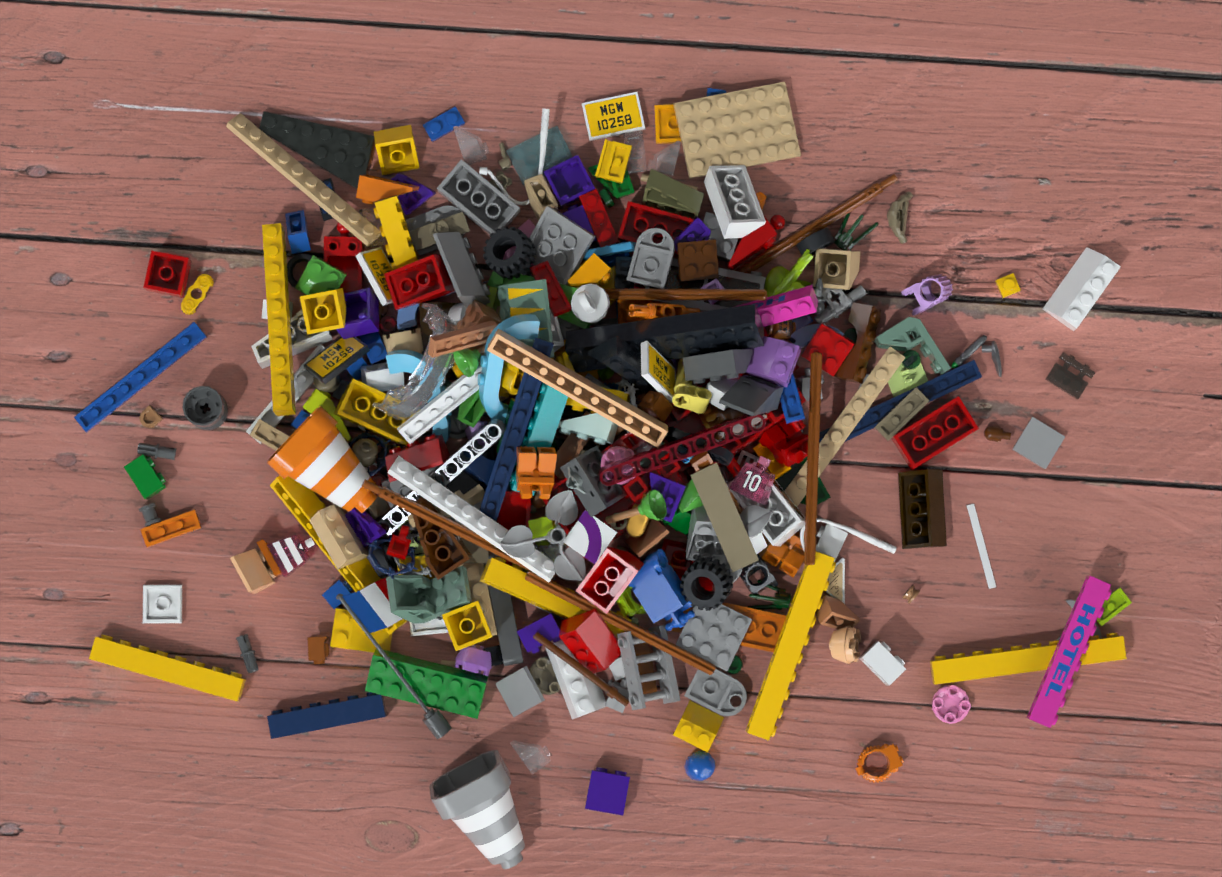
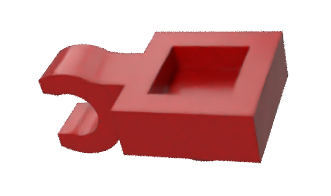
(400, 544)

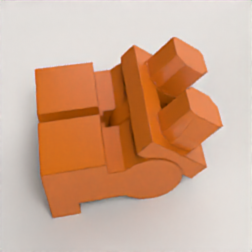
(535, 471)
(789, 553)

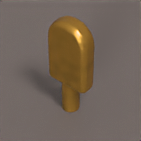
(637, 524)

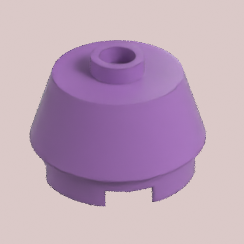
(474, 660)

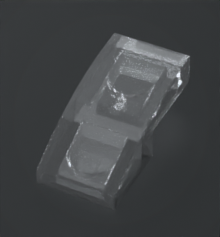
(637, 158)

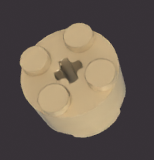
(404, 341)

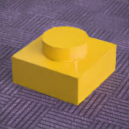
(1007, 285)

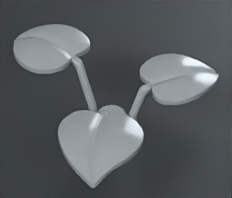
(562, 510)
(754, 521)

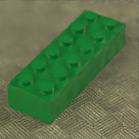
(434, 683)

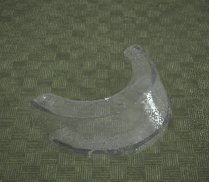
(428, 375)

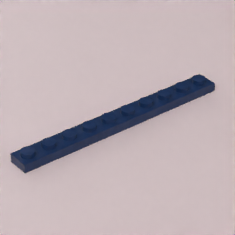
(932, 390)
(513, 437)

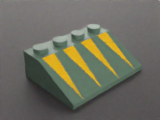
(527, 298)

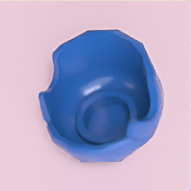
(700, 765)

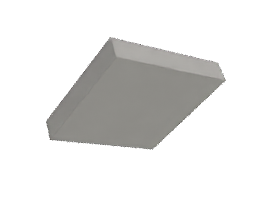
(1038, 443)
(520, 691)

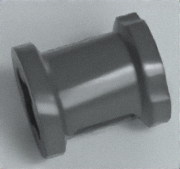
(149, 514)

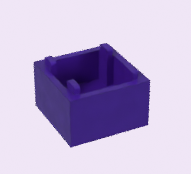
(569, 181)
(361, 313)
(545, 626)

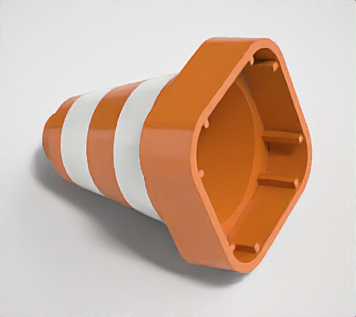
(324, 463)

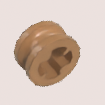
(911, 594)

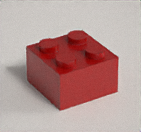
(167, 274)
(831, 345)

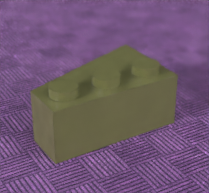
(671, 196)

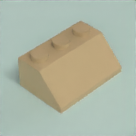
(338, 536)

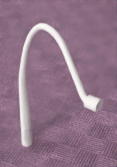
(543, 144)
(873, 540)

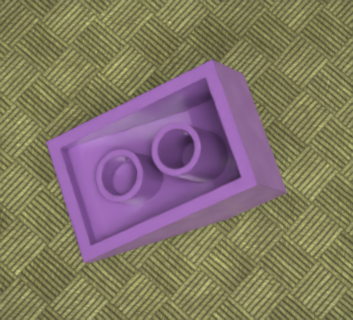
(774, 361)

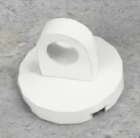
(590, 303)

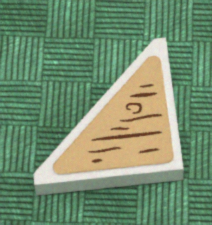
(837, 581)

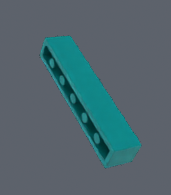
(543, 423)

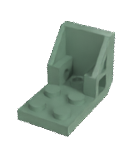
(899, 340)
(424, 599)

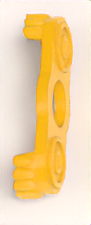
(190, 304)

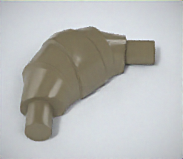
(898, 216)

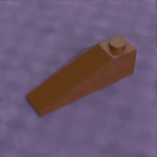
(441, 548)

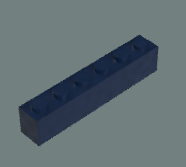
(326, 716)

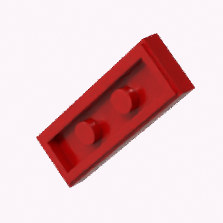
(557, 299)

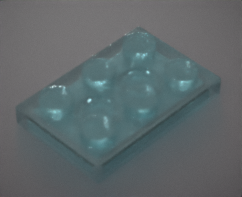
(527, 154)

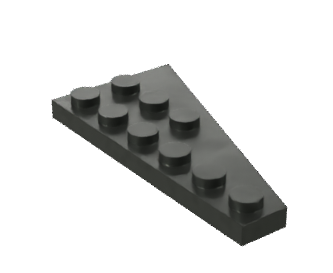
(331, 148)

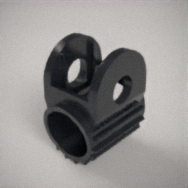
(751, 569)

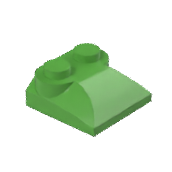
(320, 277)

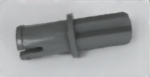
(157, 451)
(247, 653)

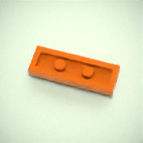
(170, 528)

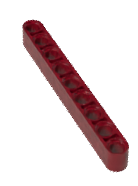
(671, 448)

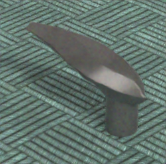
(995, 356)

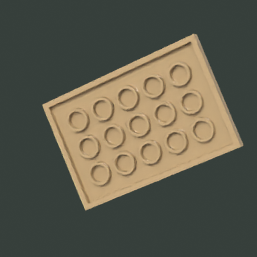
(737, 129)

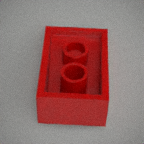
(419, 282)

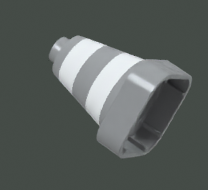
(482, 807)

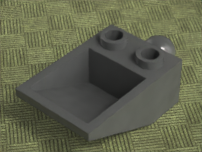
(753, 395)

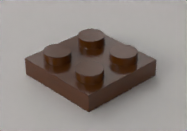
(697, 260)

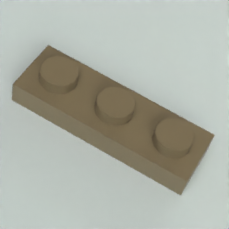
(901, 414)

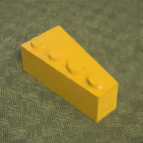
(395, 231)

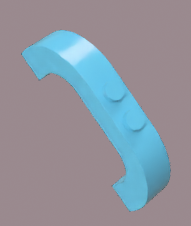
(520, 327)
(407, 361)

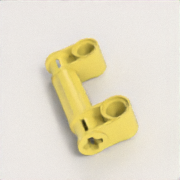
(692, 397)

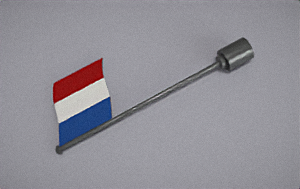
(372, 613)

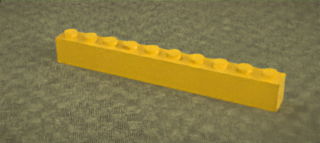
(278, 319)
(304, 505)
(789, 646)
(1019, 659)

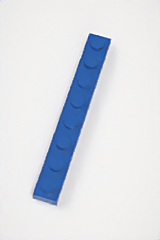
(140, 377)

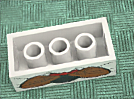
(785, 516)

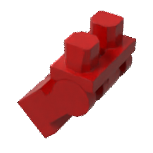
(785, 443)

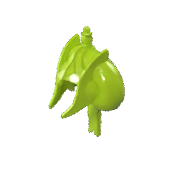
(782, 280)

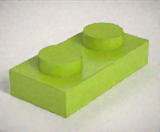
(1116, 603)

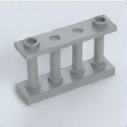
(664, 666)

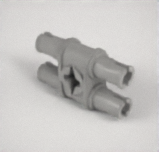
(845, 302)

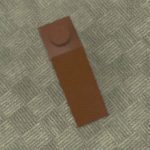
(654, 405)

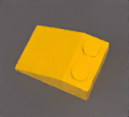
(349, 635)

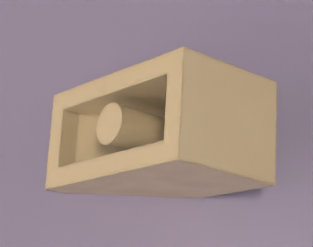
(539, 195)

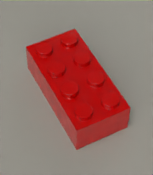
(641, 218)
(935, 433)

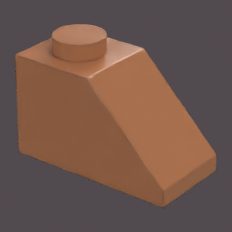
(835, 614)

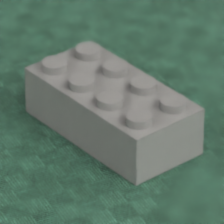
(478, 198)

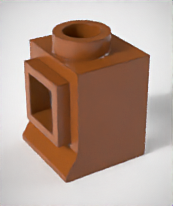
(318, 649)

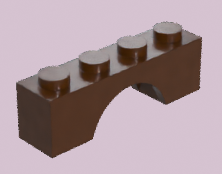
(865, 320)

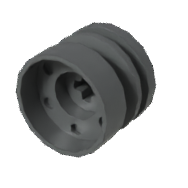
(201, 398)

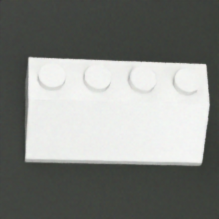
(733, 200)
(1081, 288)
(579, 692)

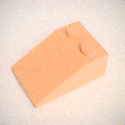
(253, 570)

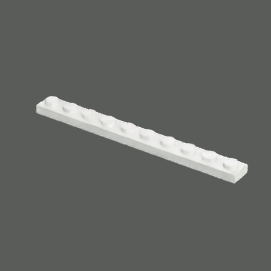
(465, 514)

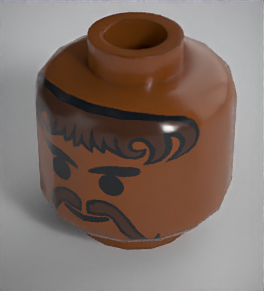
(782, 330)

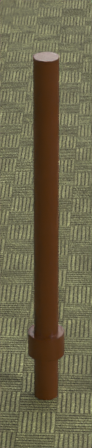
(611, 691)

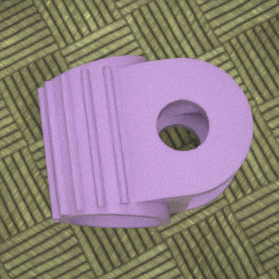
(925, 286)

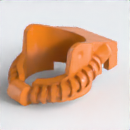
(893, 760)

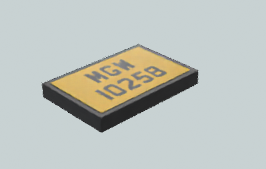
(336, 358)

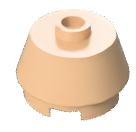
(845, 644)

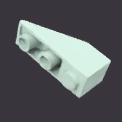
(590, 426)

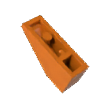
(376, 188)

